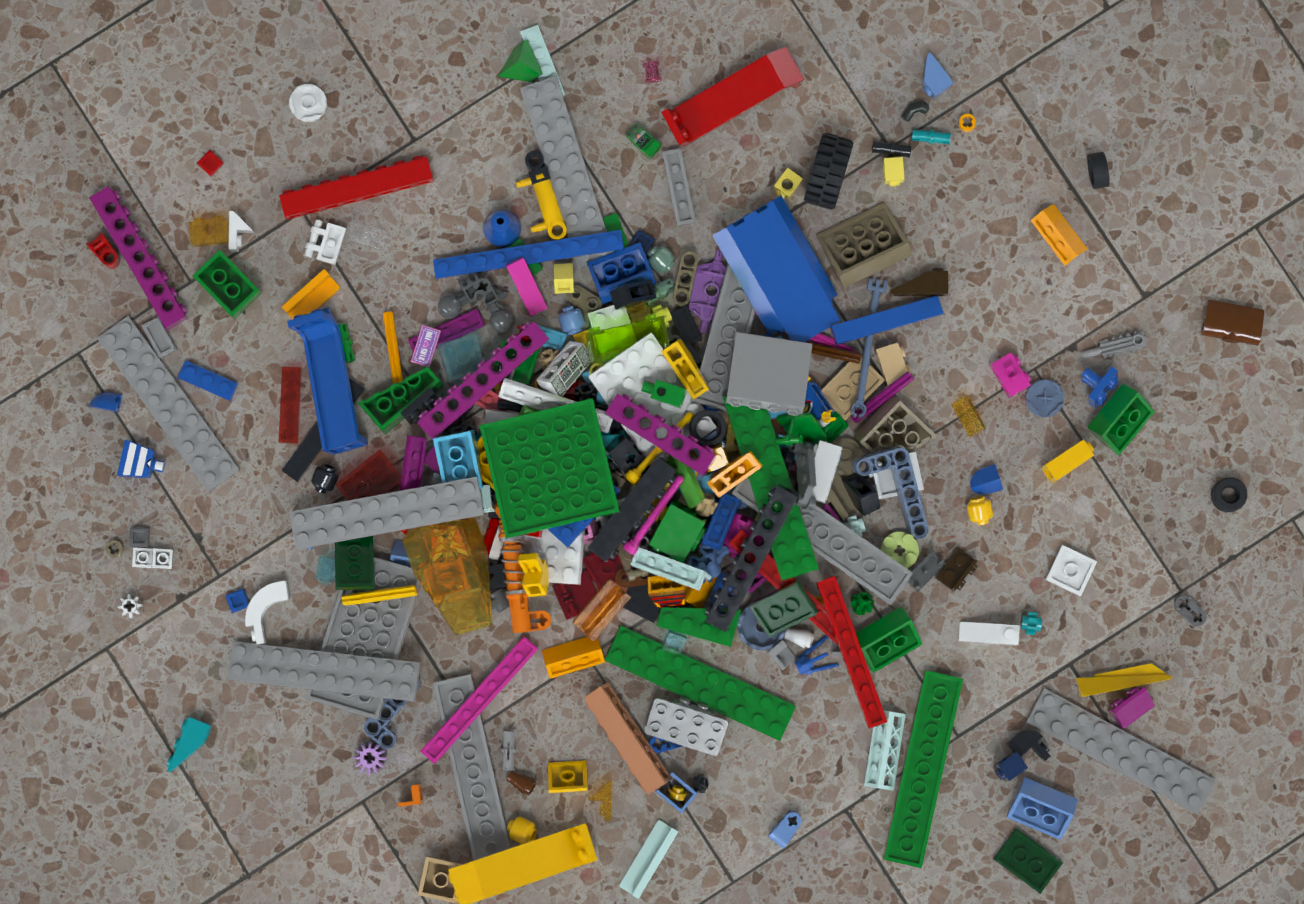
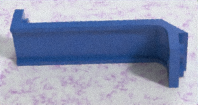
(329, 381)

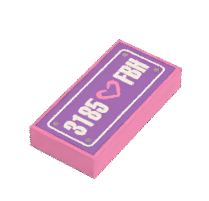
(425, 346)

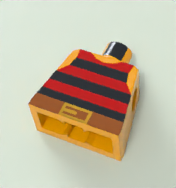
(666, 592)

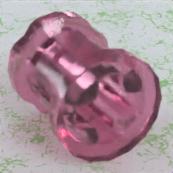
(652, 72)

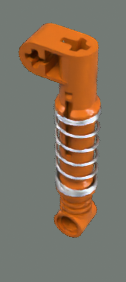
(515, 592)

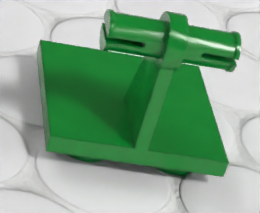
(799, 428)

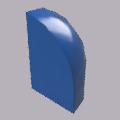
(107, 401)
(986, 481)

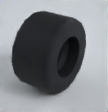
(1241, 494)

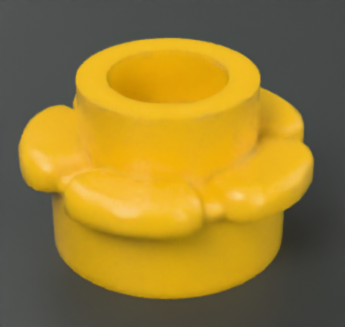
(677, 793)

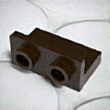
(956, 570)

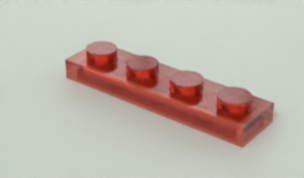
(290, 405)

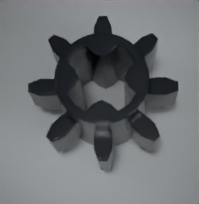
(585, 391)

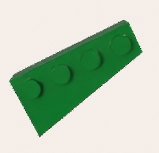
(386, 405)
(692, 623)

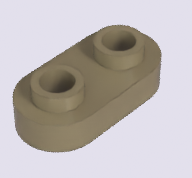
(584, 299)

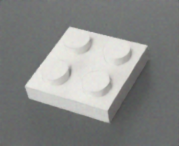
(1071, 570)

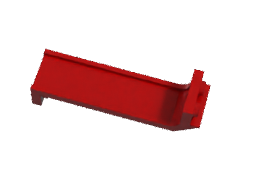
(733, 96)

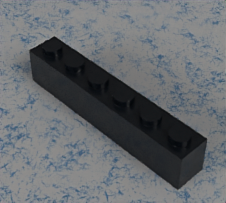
(632, 509)

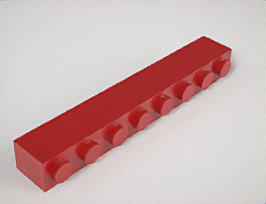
(356, 188)

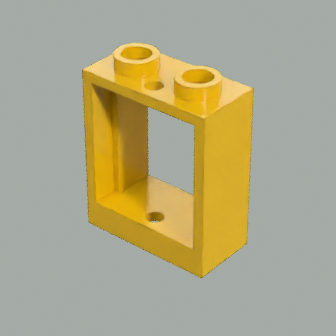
(1068, 461)

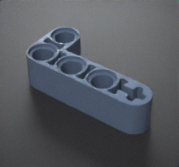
(382, 722)

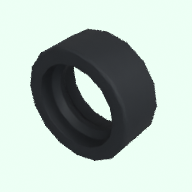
(1098, 170)
(722, 427)

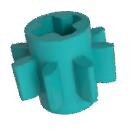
(1031, 623)

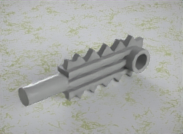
(1116, 346)

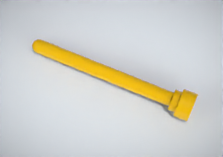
(634, 475)

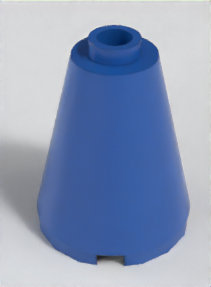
(504, 234)

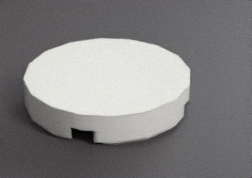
(308, 103)

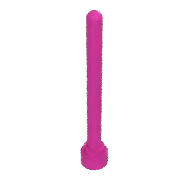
(633, 544)

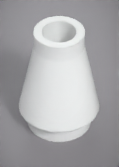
(800, 637)

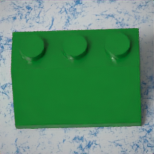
(1121, 419)
(888, 639)

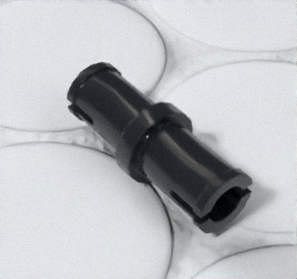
(891, 149)

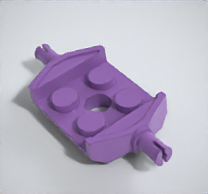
(701, 303)

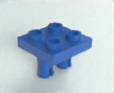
(1100, 385)

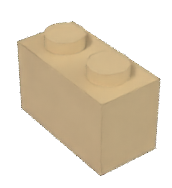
(892, 362)

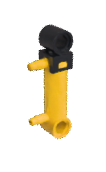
(545, 195)

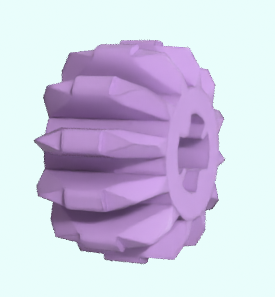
(365, 763)

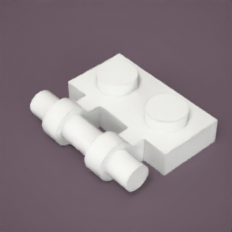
(330, 245)

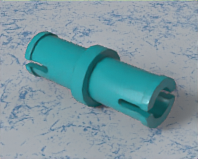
(931, 136)

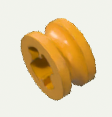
(961, 122)

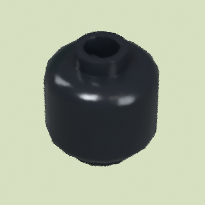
(324, 478)

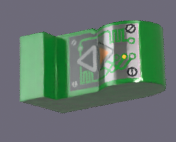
(643, 141)

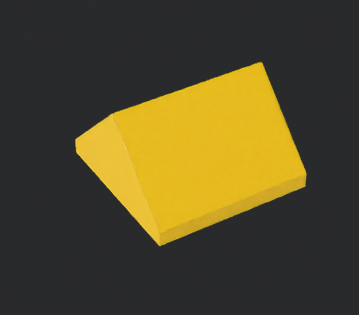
(567, 776)

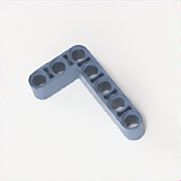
(900, 484)

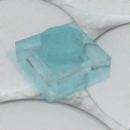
(674, 642)

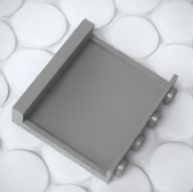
(769, 373)

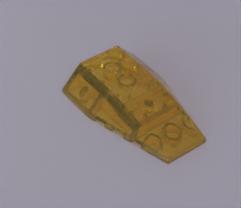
(453, 571)

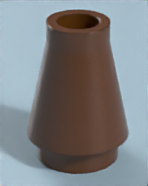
(521, 782)

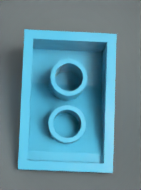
(458, 456)

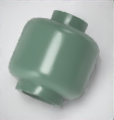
(660, 259)

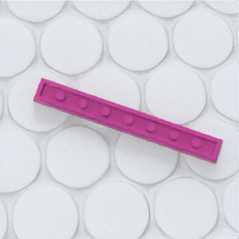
(479, 700)

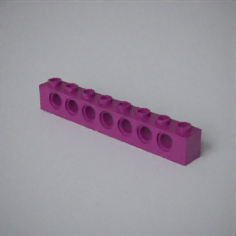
(101, 202)
(538, 339)

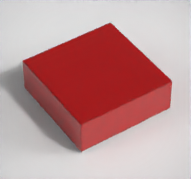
(210, 163)

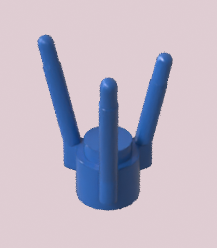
(805, 665)

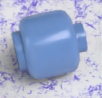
(571, 320)

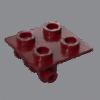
(573, 596)

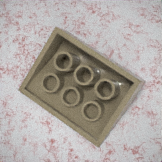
(864, 245)

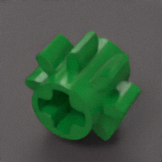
(862, 603)

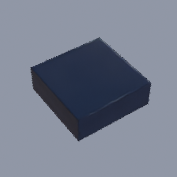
(645, 240)

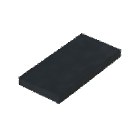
(640, 601)

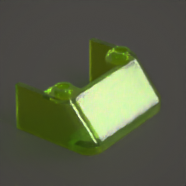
(611, 342)

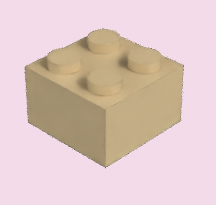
(435, 880)

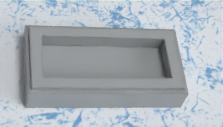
(159, 337)

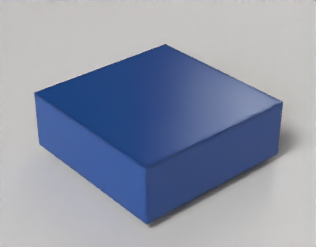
(237, 600)

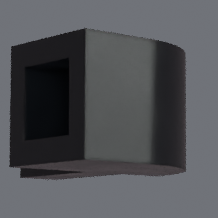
(1027, 739)

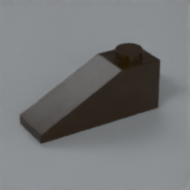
(928, 284)

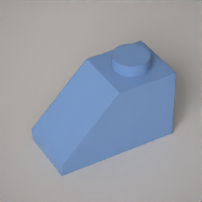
(935, 78)

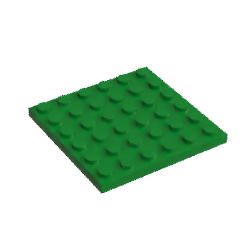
(549, 468)

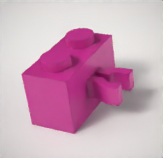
(1010, 375)

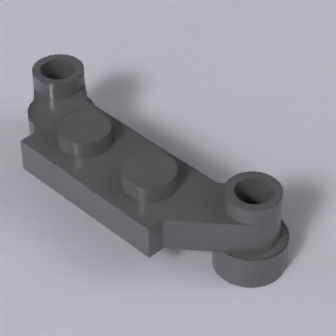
(806, 474)

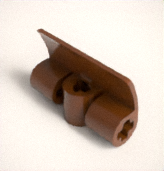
(1233, 322)

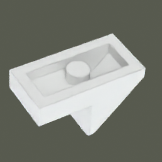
(236, 226)

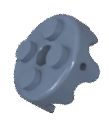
(751, 636)

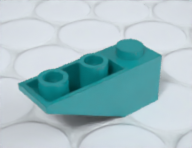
(192, 739)

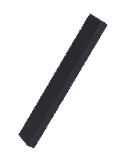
(312, 444)

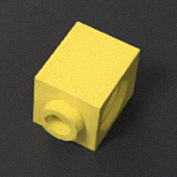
(893, 171)
(789, 176)
(563, 278)

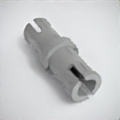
(508, 737)

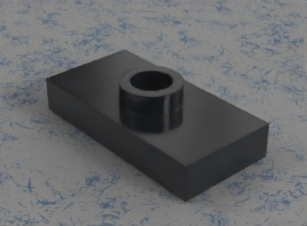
(685, 326)

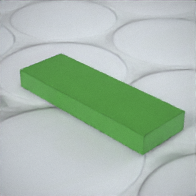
(690, 486)

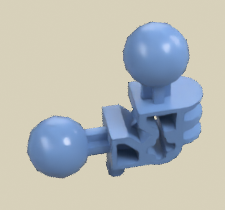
(710, 560)

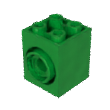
(679, 532)

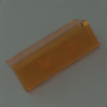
(601, 609)

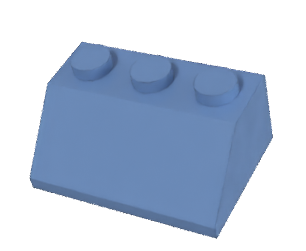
(1042, 808)

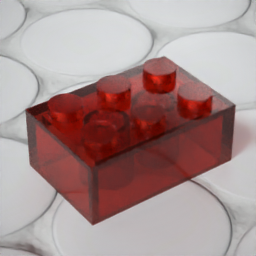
(370, 478)

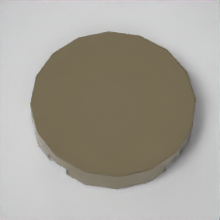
(850, 451)

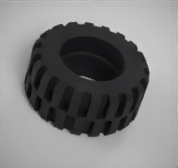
(828, 171)

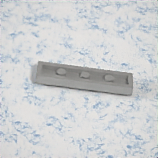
(678, 187)

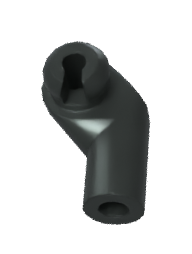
(919, 106)

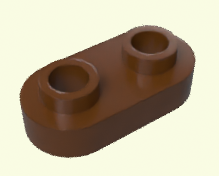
(637, 582)

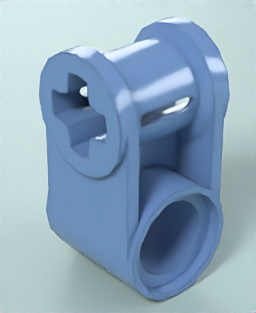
(783, 832)

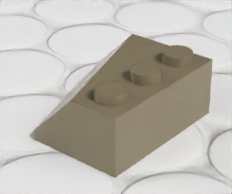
(893, 427)

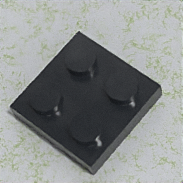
(419, 405)

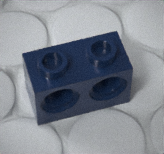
(1010, 767)

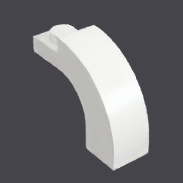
(258, 605)

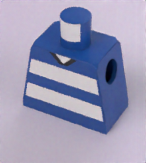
(138, 461)

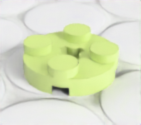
(905, 541)

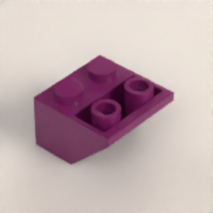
(1131, 707)

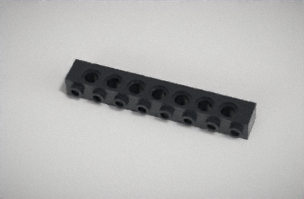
(723, 619)

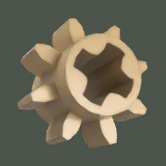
(547, 357)
(707, 506)

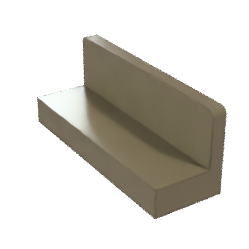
(840, 499)

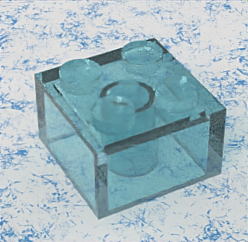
(460, 357)

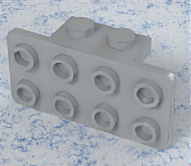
(686, 725)

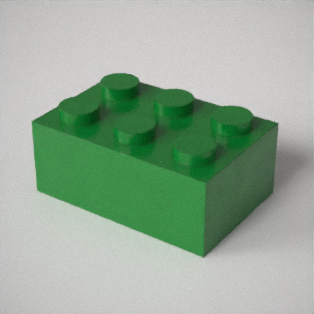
(227, 284)

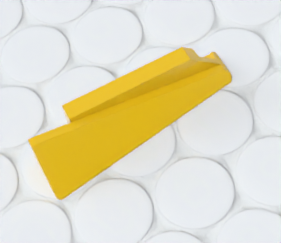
(1120, 679)

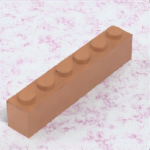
(627, 738)

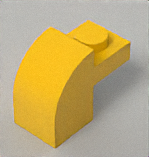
(535, 574)

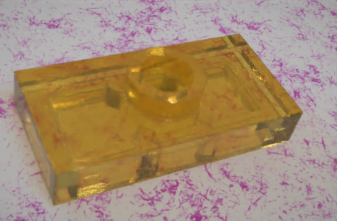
(968, 416)

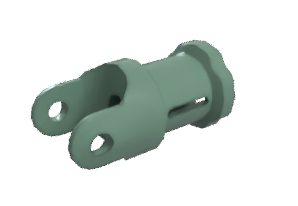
(662, 290)

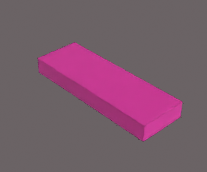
(526, 286)

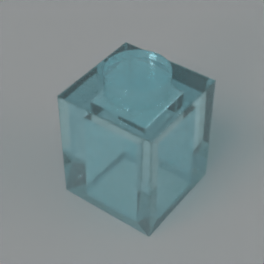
(325, 571)

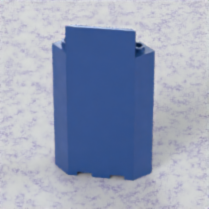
(779, 272)

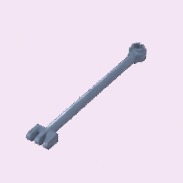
(877, 289)

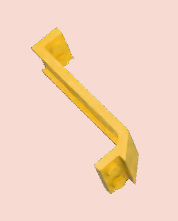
(522, 865)

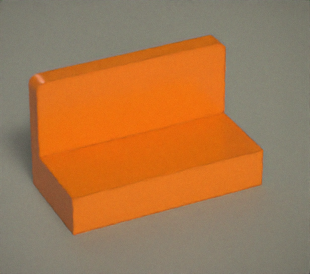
(416, 796)

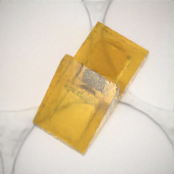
(604, 794)

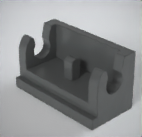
(925, 571)

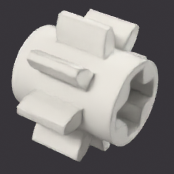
(126, 602)

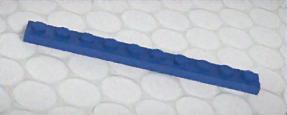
(531, 253)

